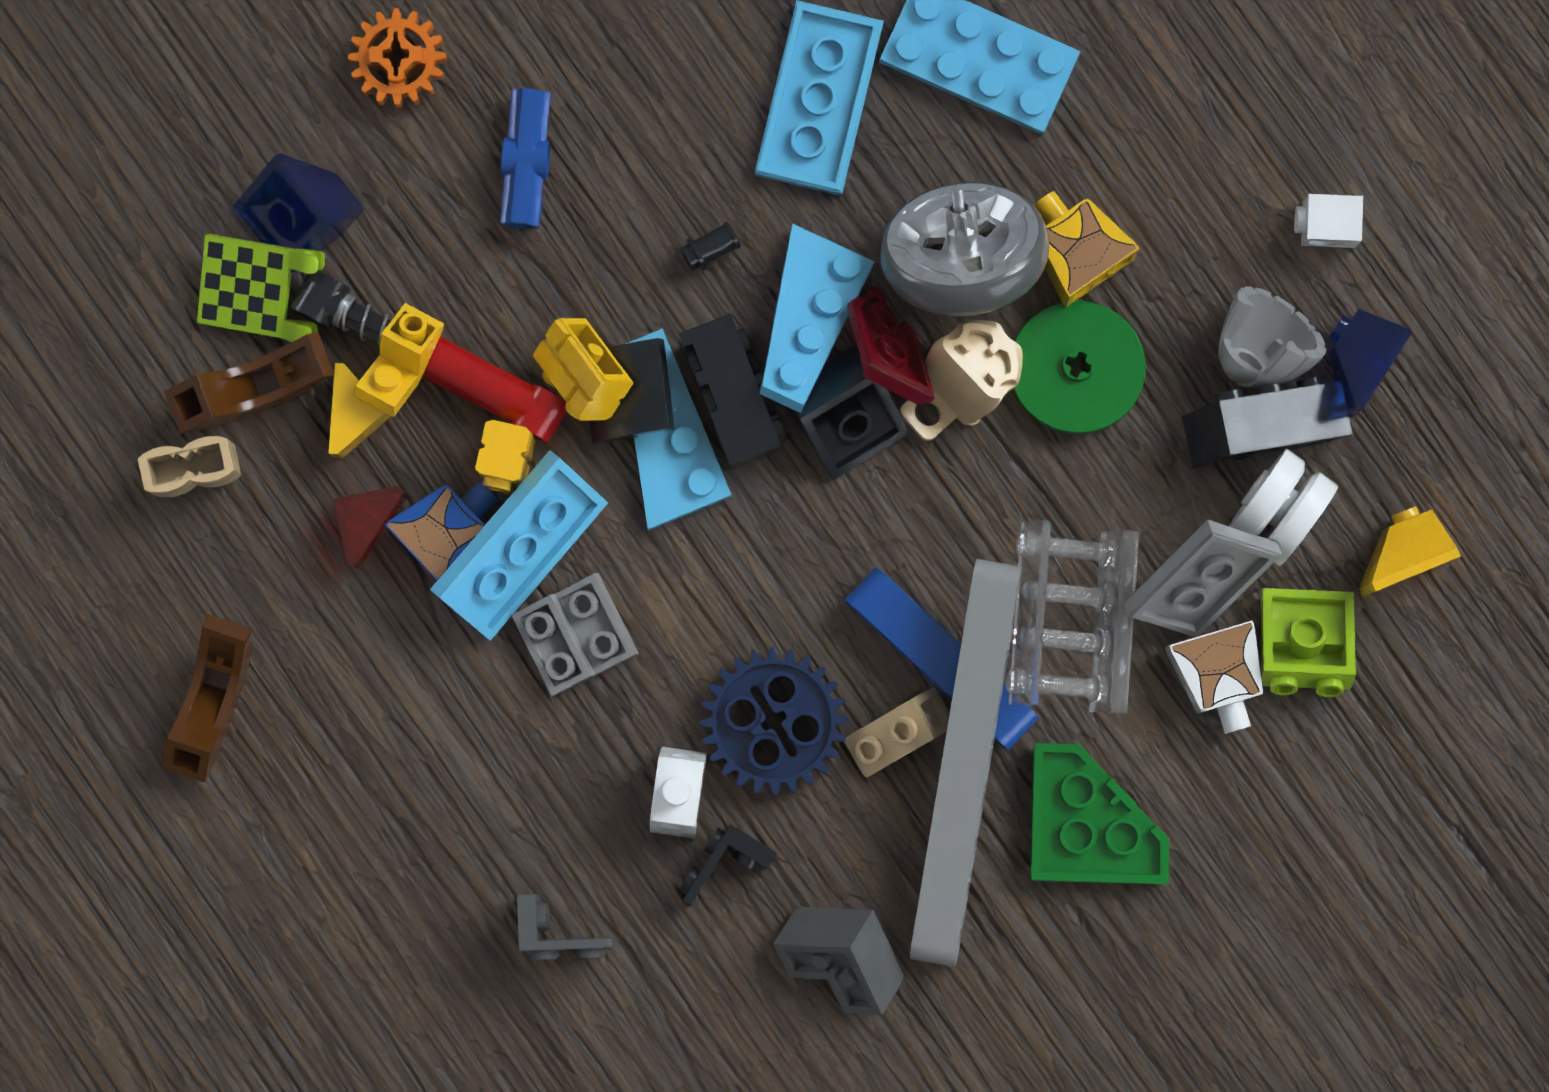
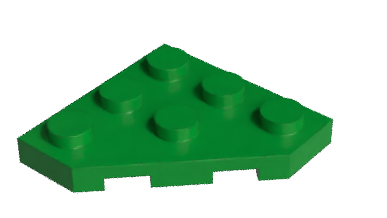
(1088, 824)

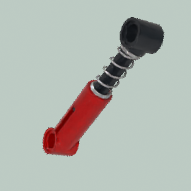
(450, 366)

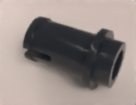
(709, 247)

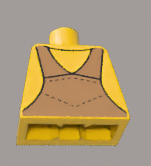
(1082, 246)

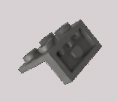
(535, 918)

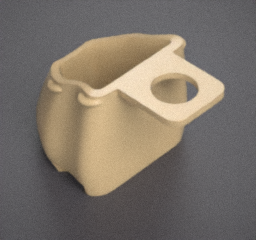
(968, 375)

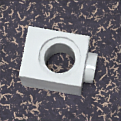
(1330, 220)

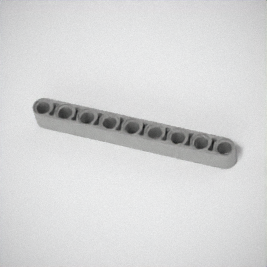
(966, 762)

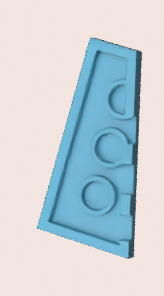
(678, 465)

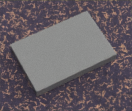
(1202, 578)

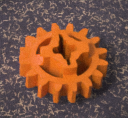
(379, 58)

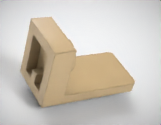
(899, 732)

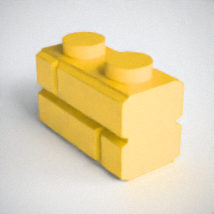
(582, 369)
(504, 456)

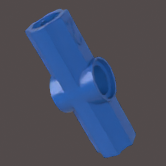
(525, 158)

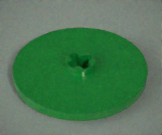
(1110, 354)

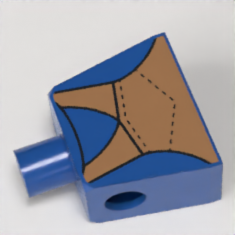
(442, 525)

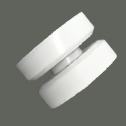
(1277, 503)

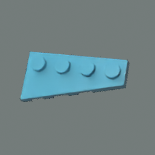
(809, 314)

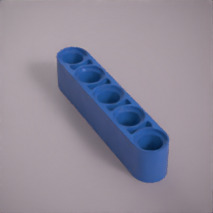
(927, 646)

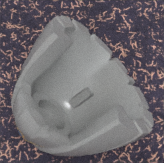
(1266, 340)

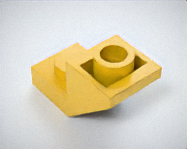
(403, 356)

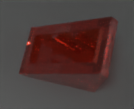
(364, 519)

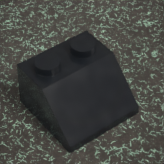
(848, 416)

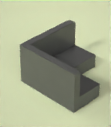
(846, 951)

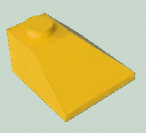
(1407, 549)

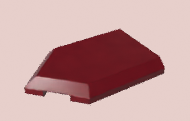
(889, 350)

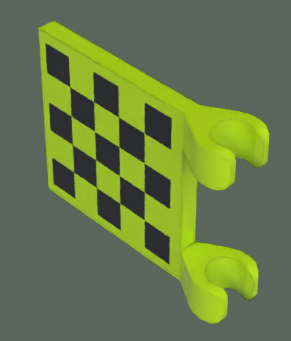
(249, 286)

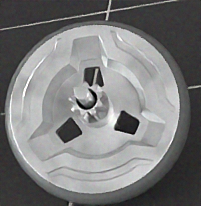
(971, 270)

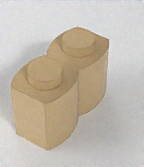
(203, 462)

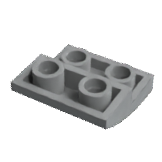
(574, 634)

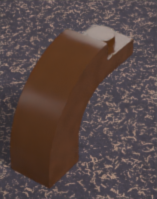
(249, 388)
(210, 700)

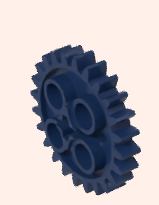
(809, 700)

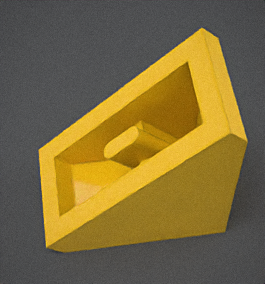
(350, 417)

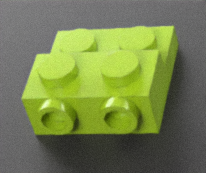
(1307, 641)

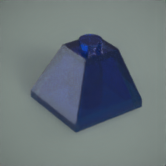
(298, 205)
(1363, 354)

